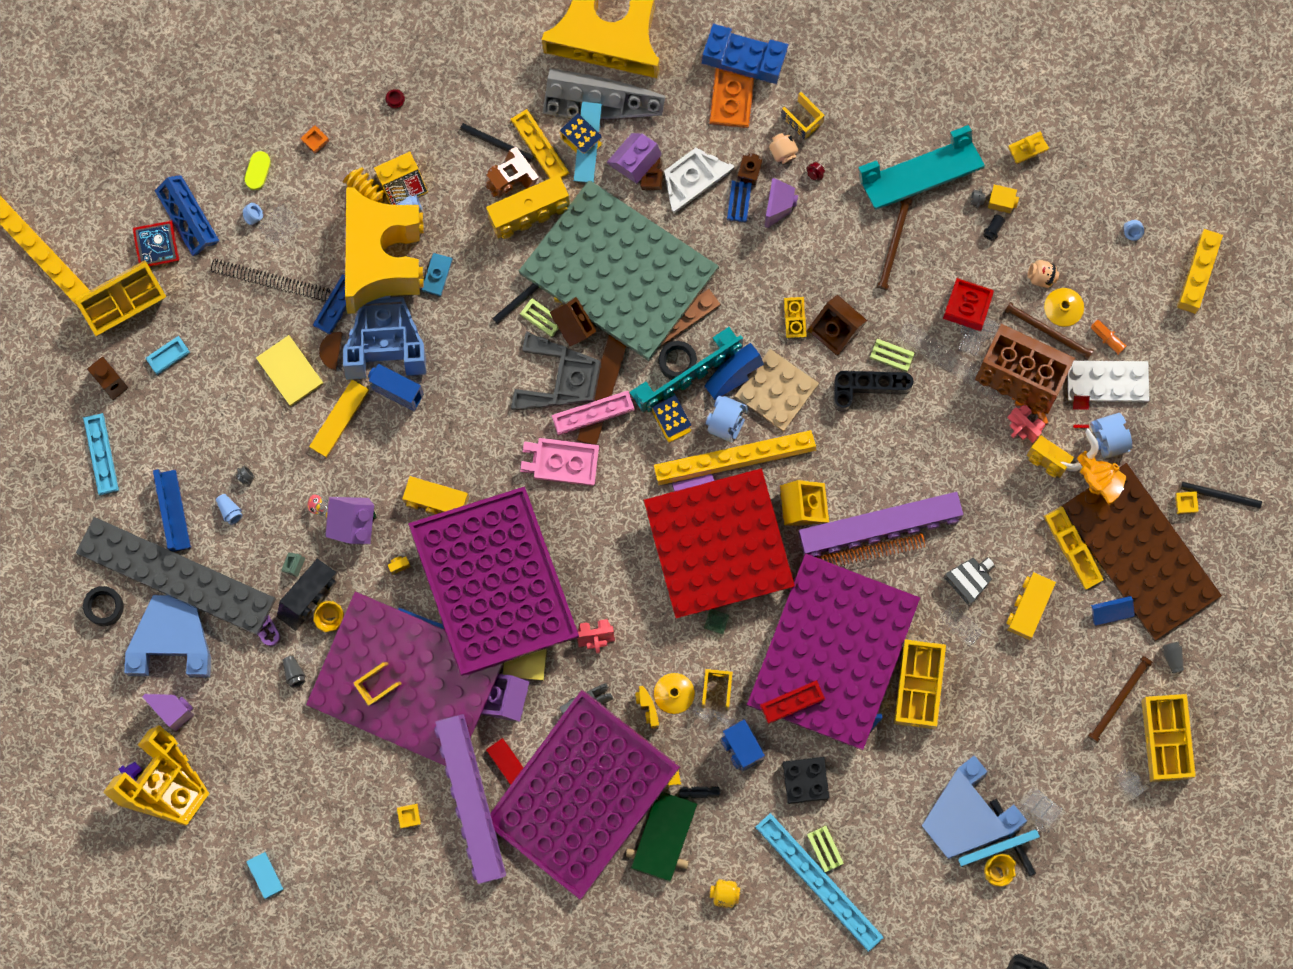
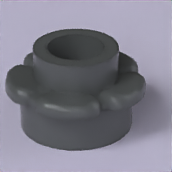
(978, 198)
(245, 475)

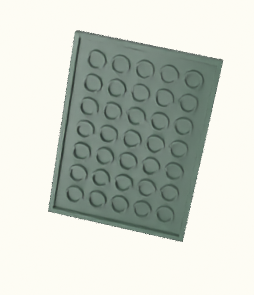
(621, 268)

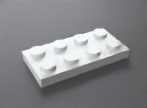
(1109, 381)

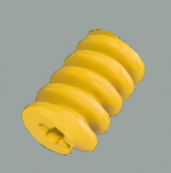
(364, 187)

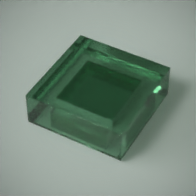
(716, 621)

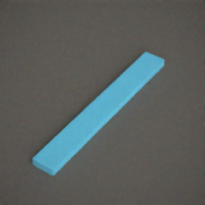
(819, 882)

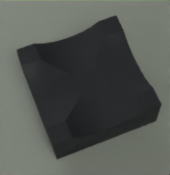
(805, 780)

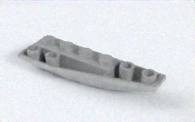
(619, 100)

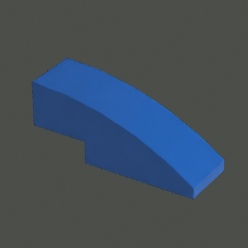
(734, 371)

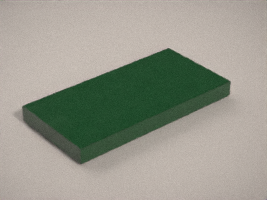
(664, 836)

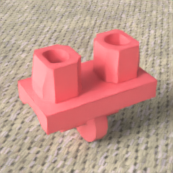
(1023, 426)
(596, 637)

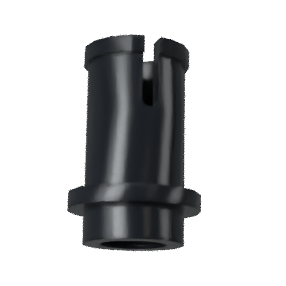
(994, 227)

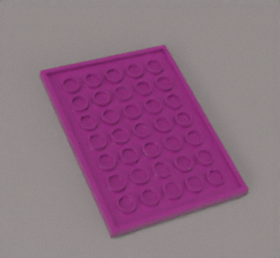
(493, 581)
(846, 638)
(417, 658)
(582, 794)

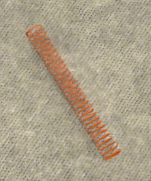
(921, 534)

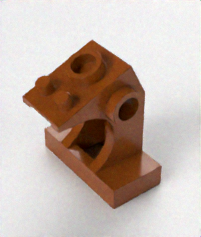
(498, 180)

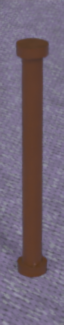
(883, 284)
(1048, 330)
(1145, 662)

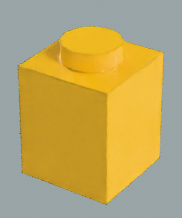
(1003, 199)

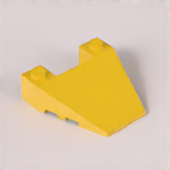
(167, 784)

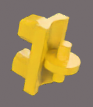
(1028, 147)

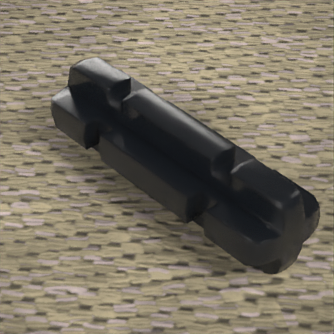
(699, 792)

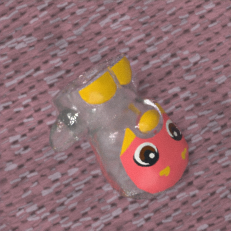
(318, 505)

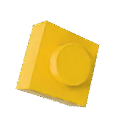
(1186, 502)
(398, 564)
(409, 816)

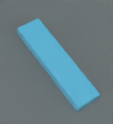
(586, 162)
(101, 454)
(997, 848)

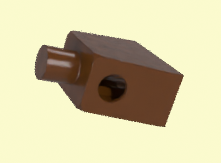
(107, 377)

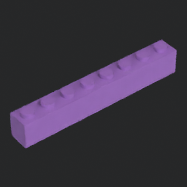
(880, 524)
(470, 799)

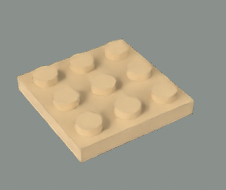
(777, 390)

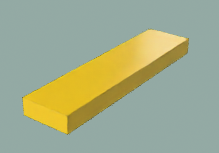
(539, 145)
(339, 418)

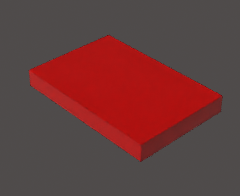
(968, 304)

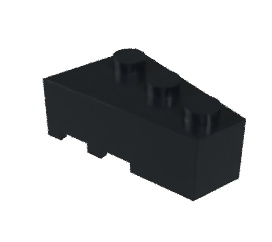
(306, 594)

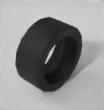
(680, 345)
(92, 594)

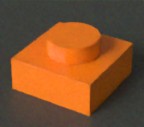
(314, 139)

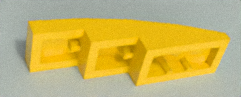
(1073, 547)

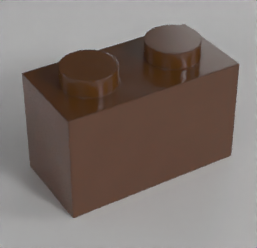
(573, 321)

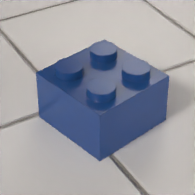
(742, 745)

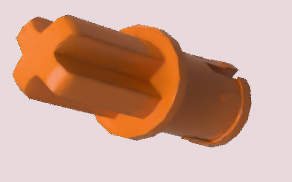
(1108, 337)

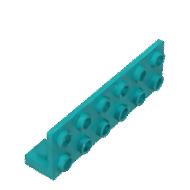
(921, 172)
(727, 344)

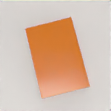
(731, 99)

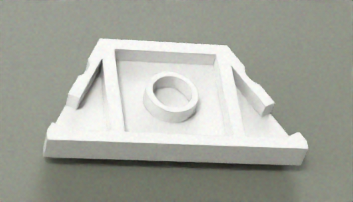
(693, 176)

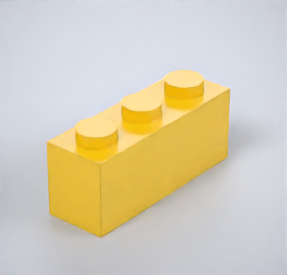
(432, 496)
(1030, 605)

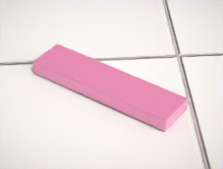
(593, 413)

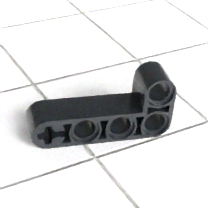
(873, 386)

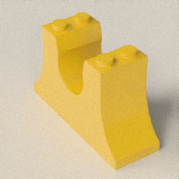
(613, 45)
(369, 232)

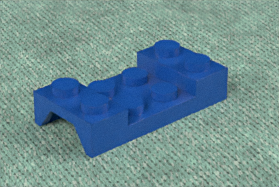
(744, 54)

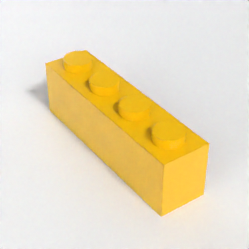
(1199, 271)

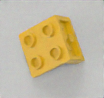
(1049, 456)

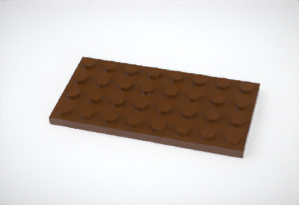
(1142, 555)

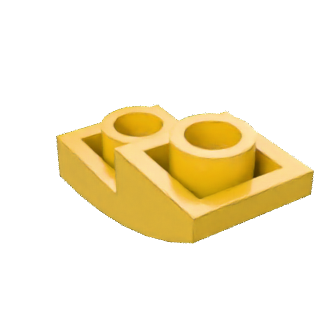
(795, 317)
(644, 699)

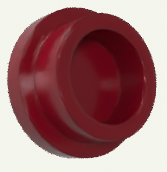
(395, 98)
(815, 171)

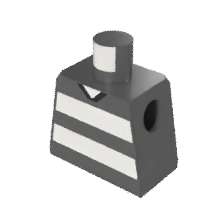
(970, 578)

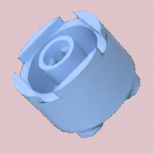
(726, 418)
(1112, 435)

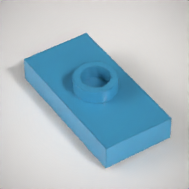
(437, 274)

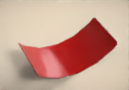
(1081, 403)

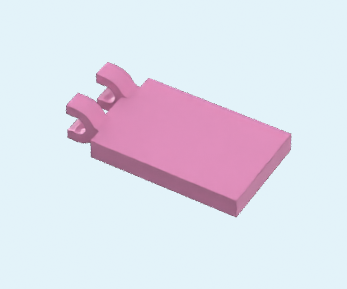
(562, 461)

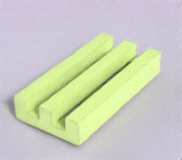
(528, 308)
(892, 355)
(832, 865)

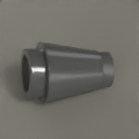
(1174, 656)
(294, 674)

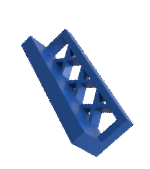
(189, 211)
(172, 510)

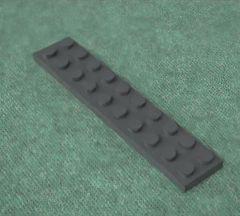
(176, 576)

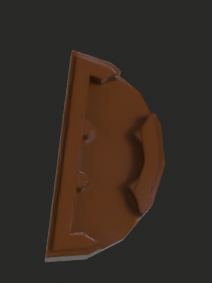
(330, 350)

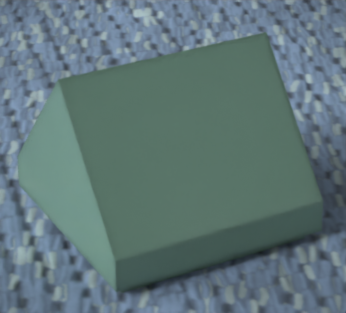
(293, 564)

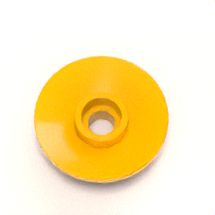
(1060, 315)
(670, 703)

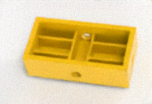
(528, 207)
(120, 298)
(920, 684)
(1168, 738)

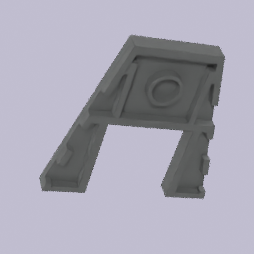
(575, 378)

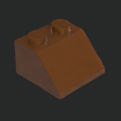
(837, 324)

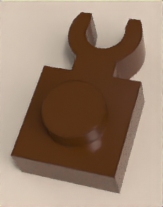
(653, 177)

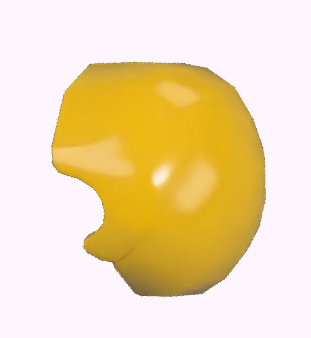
(326, 610)
(1007, 866)

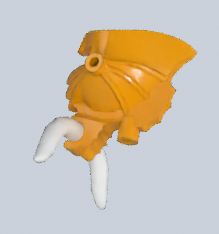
(1100, 475)

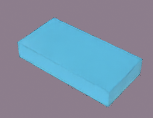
(167, 355)
(265, 875)

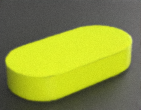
(257, 170)

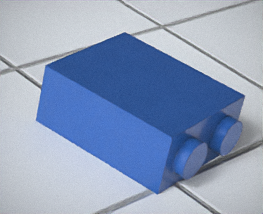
(395, 387)

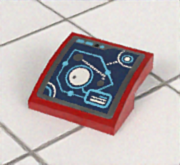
(156, 243)

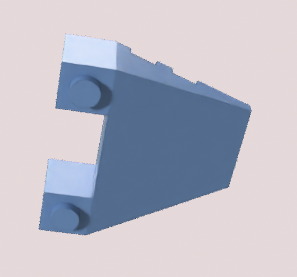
(383, 335)
(169, 630)
(962, 817)

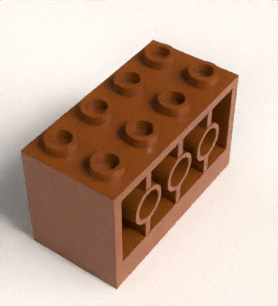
(1024, 369)

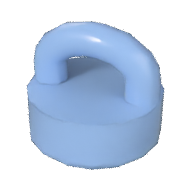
(252, 213)
(1133, 230)

